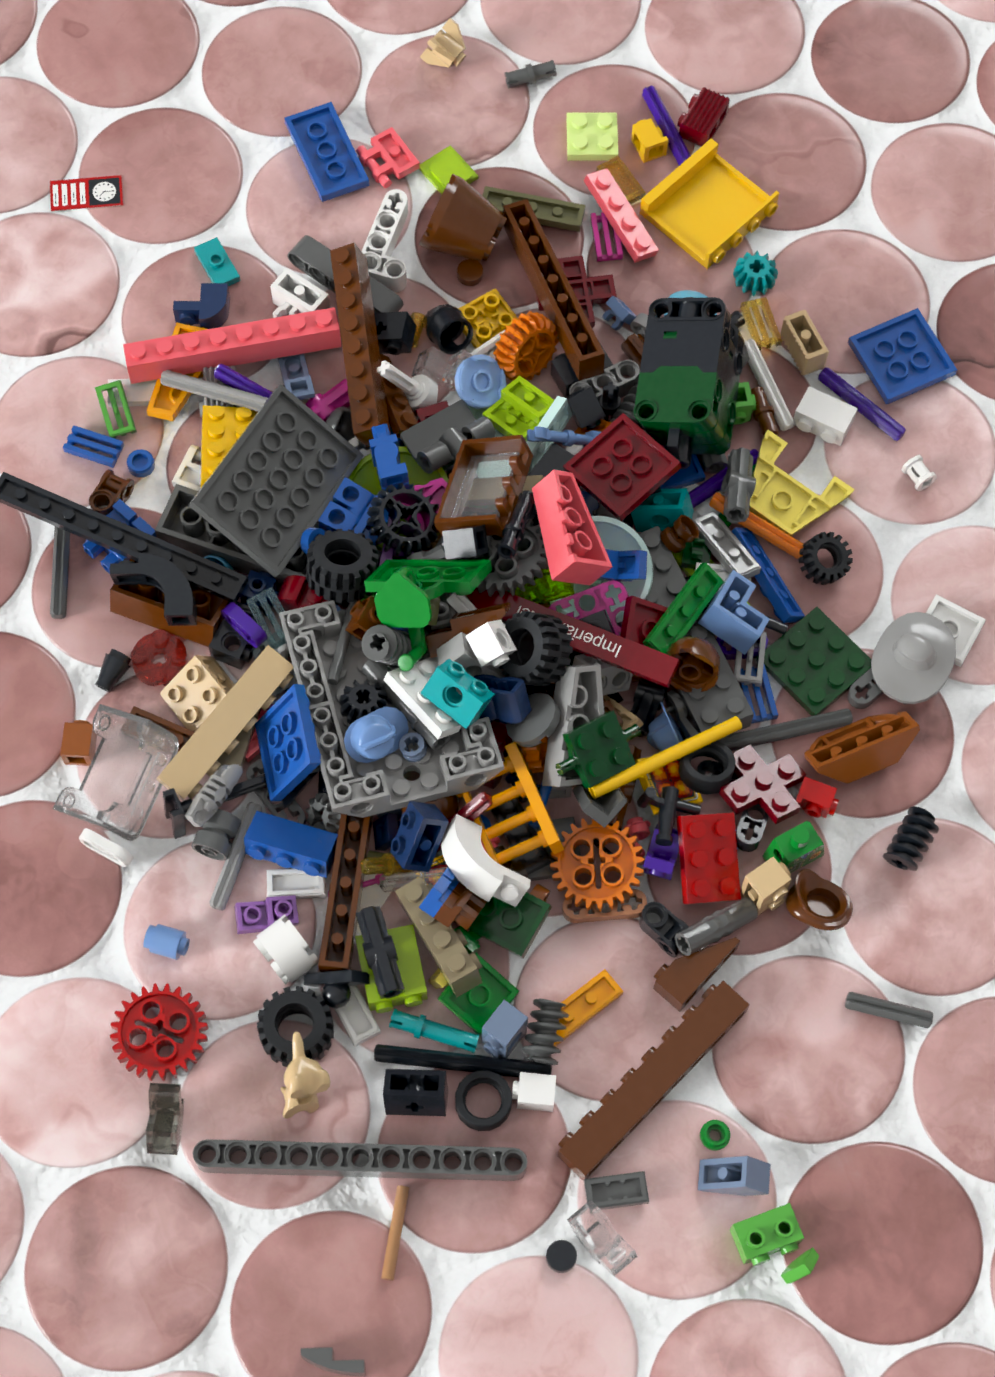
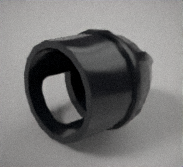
(445, 325)

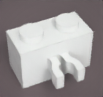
(296, 295)

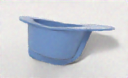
(664, 732)
(375, 734)

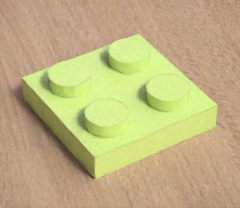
(592, 136)

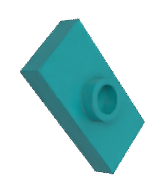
(216, 262)

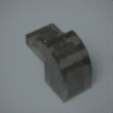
(165, 1119)

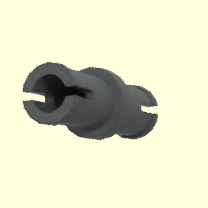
(530, 74)

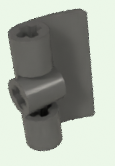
(439, 437)

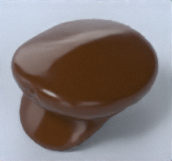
(818, 902)

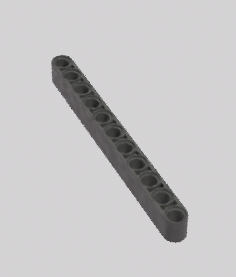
(346, 1153)

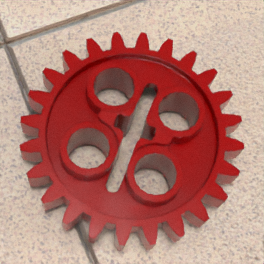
(171, 1008)

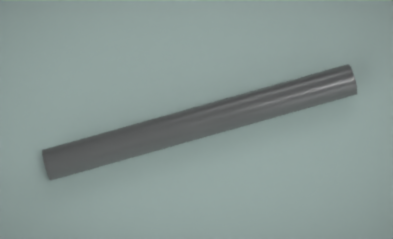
(341, 648)

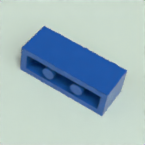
(290, 844)

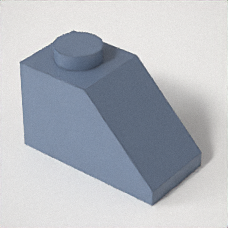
(734, 1176)

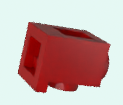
(817, 798)

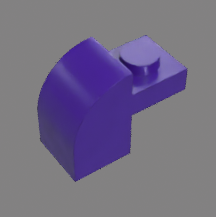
(662, 859)

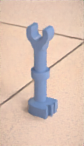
(567, 437)

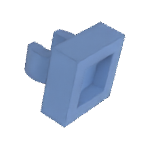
(620, 311)

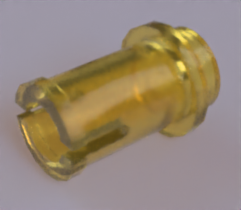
(419, 320)

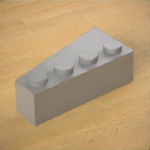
(579, 700)

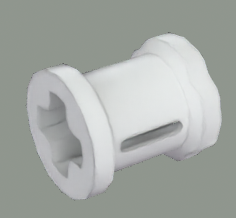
(919, 473)

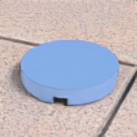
(479, 381)

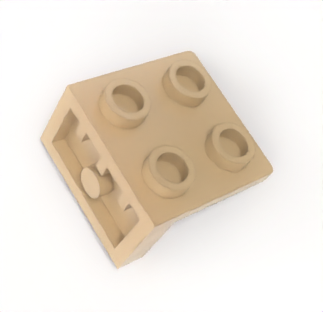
(197, 690)

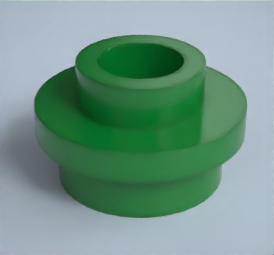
(721, 1128)

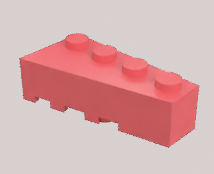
(568, 531)

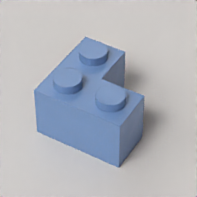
(732, 617)

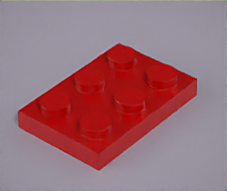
(708, 858)

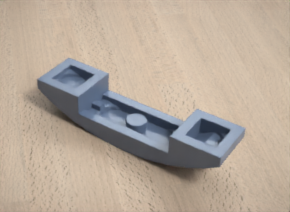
(296, 376)

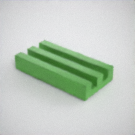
(122, 430)

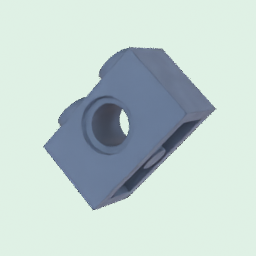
(504, 1030)

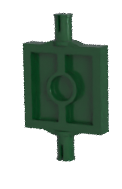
(598, 749)

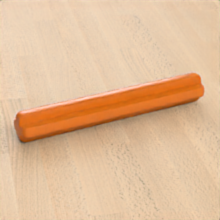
(763, 529)

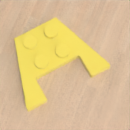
(784, 499)

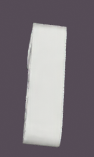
(385, 237)

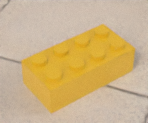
(219, 432)

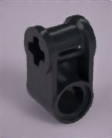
(664, 931)

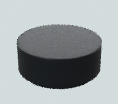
(561, 1256)

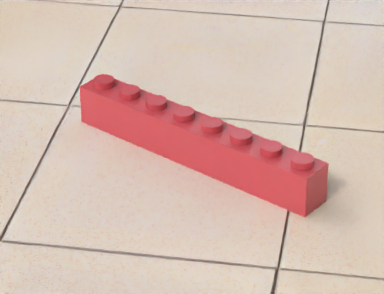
(233, 344)

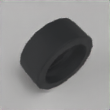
(708, 784)
(483, 1077)

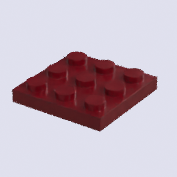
(622, 467)

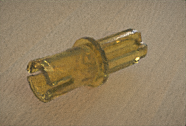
(383, 865)

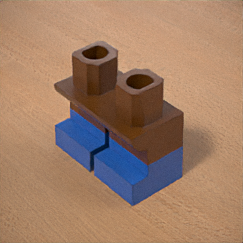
(452, 902)

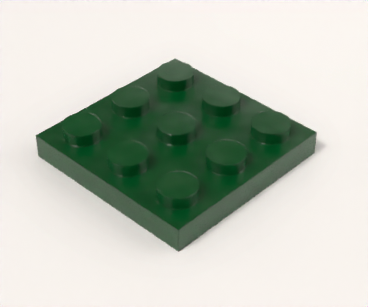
(815, 662)

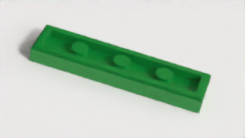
(684, 609)

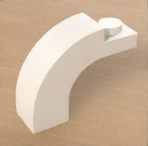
(475, 868)

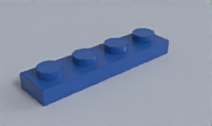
(770, 582)

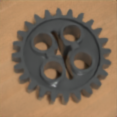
(520, 569)

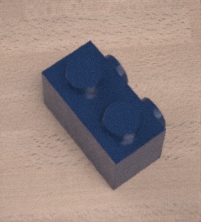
(419, 836)

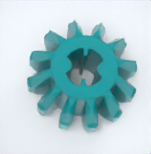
(755, 273)

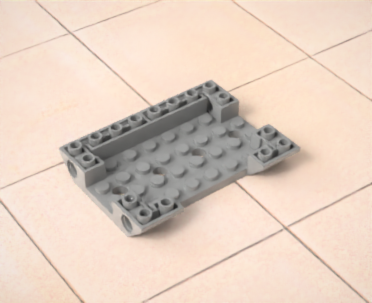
(379, 785)

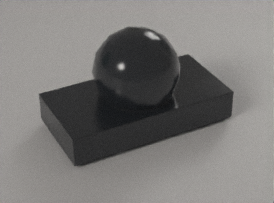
(336, 985)

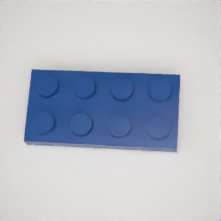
(326, 151)

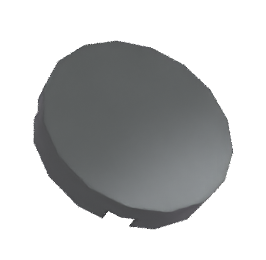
(538, 723)

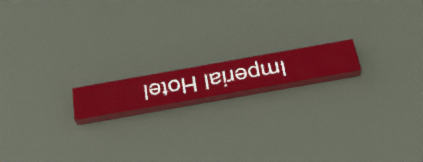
(593, 640)

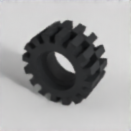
(838, 552)

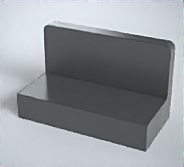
(602, 808)

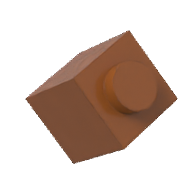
(78, 743)

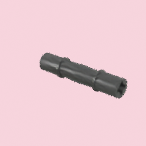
(376, 672)

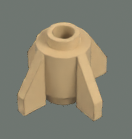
(446, 47)

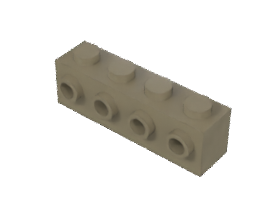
(442, 942)

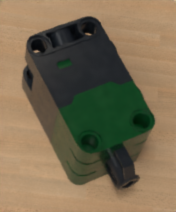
(689, 376)

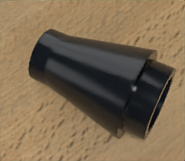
(112, 669)

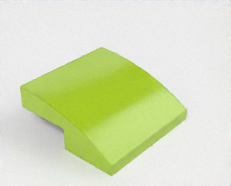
(518, 408)

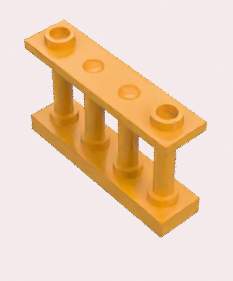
(535, 812)

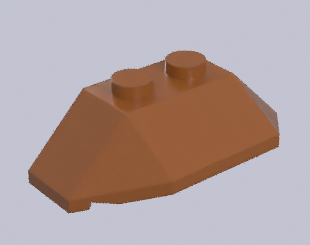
(863, 746)

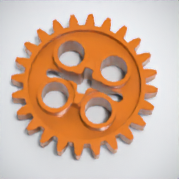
(623, 861)

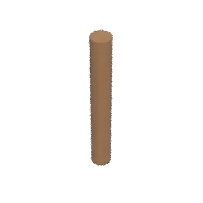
(395, 1233)

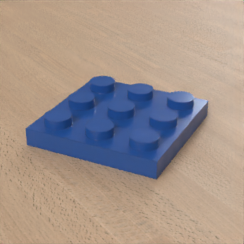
(902, 356)
(287, 742)

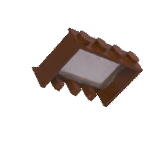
(485, 483)

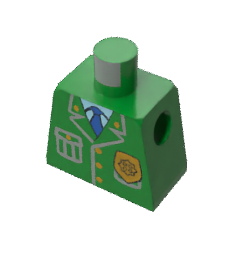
(797, 847)

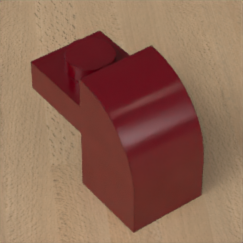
(297, 593)

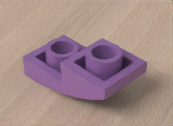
(258, 915)

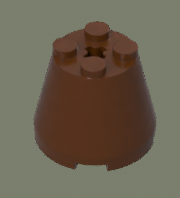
(463, 223)

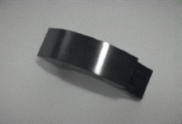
(154, 570)

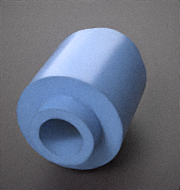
(166, 941)

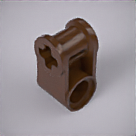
(109, 491)

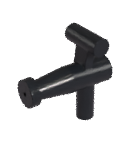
(667, 805)

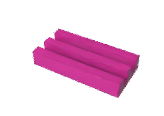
(609, 256)

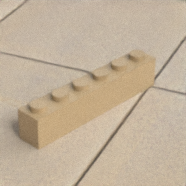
(225, 722)

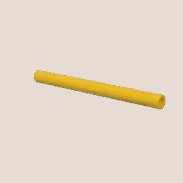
(666, 756)

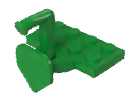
(409, 585)

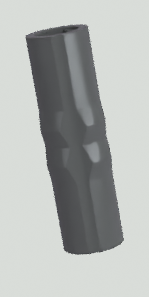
(716, 926)

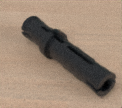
(515, 531)

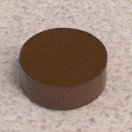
(470, 272)

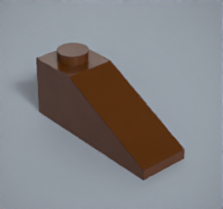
(688, 974)

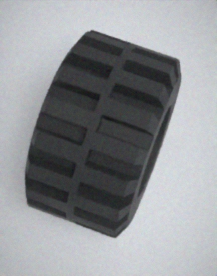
(340, 565)
(541, 648)
(295, 1003)

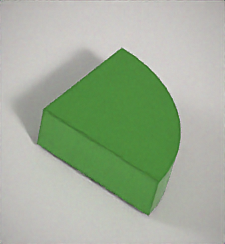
(800, 1266)

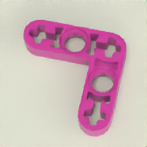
(601, 602)

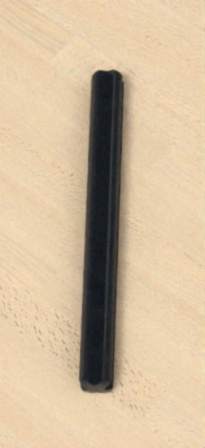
(457, 1061)

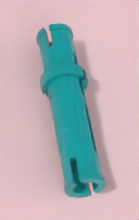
(433, 1030)

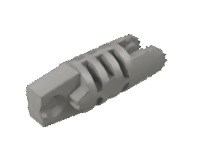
(213, 794)

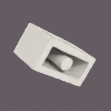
(824, 416)

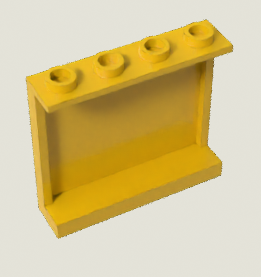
(707, 205)

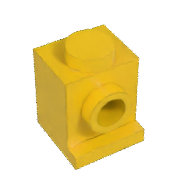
(648, 140)

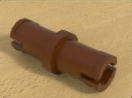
(764, 412)

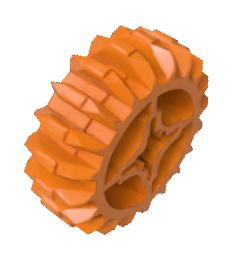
(526, 346)

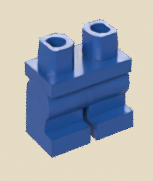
(387, 458)
(349, 510)
(124, 514)

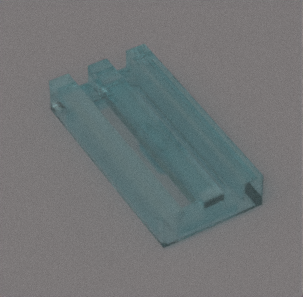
(260, 620)

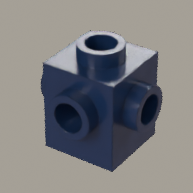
(257, 583)

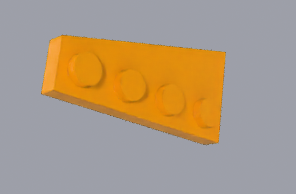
(168, 401)

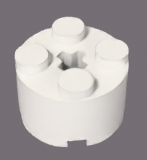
(287, 948)

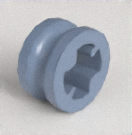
(413, 756)

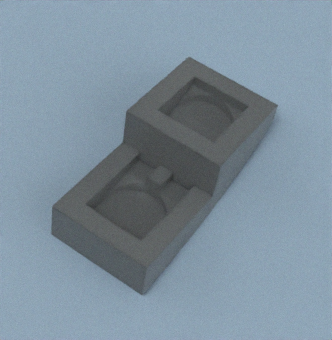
(324, 1359)

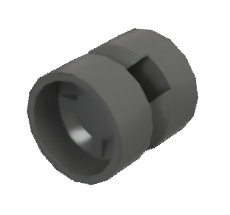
(215, 836)

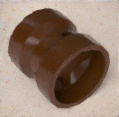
(679, 534)

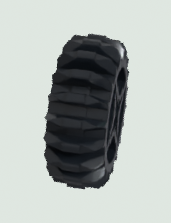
(392, 502)

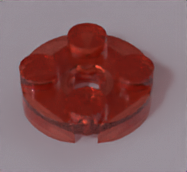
(151, 645)

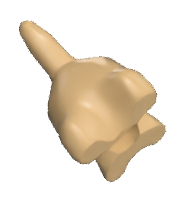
(302, 1081)

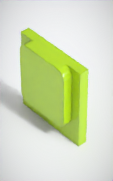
(445, 163)

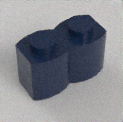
(510, 699)

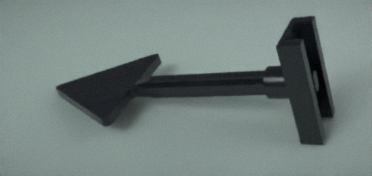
(176, 810)

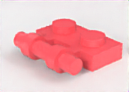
(394, 153)

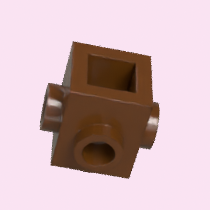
(363, 617)

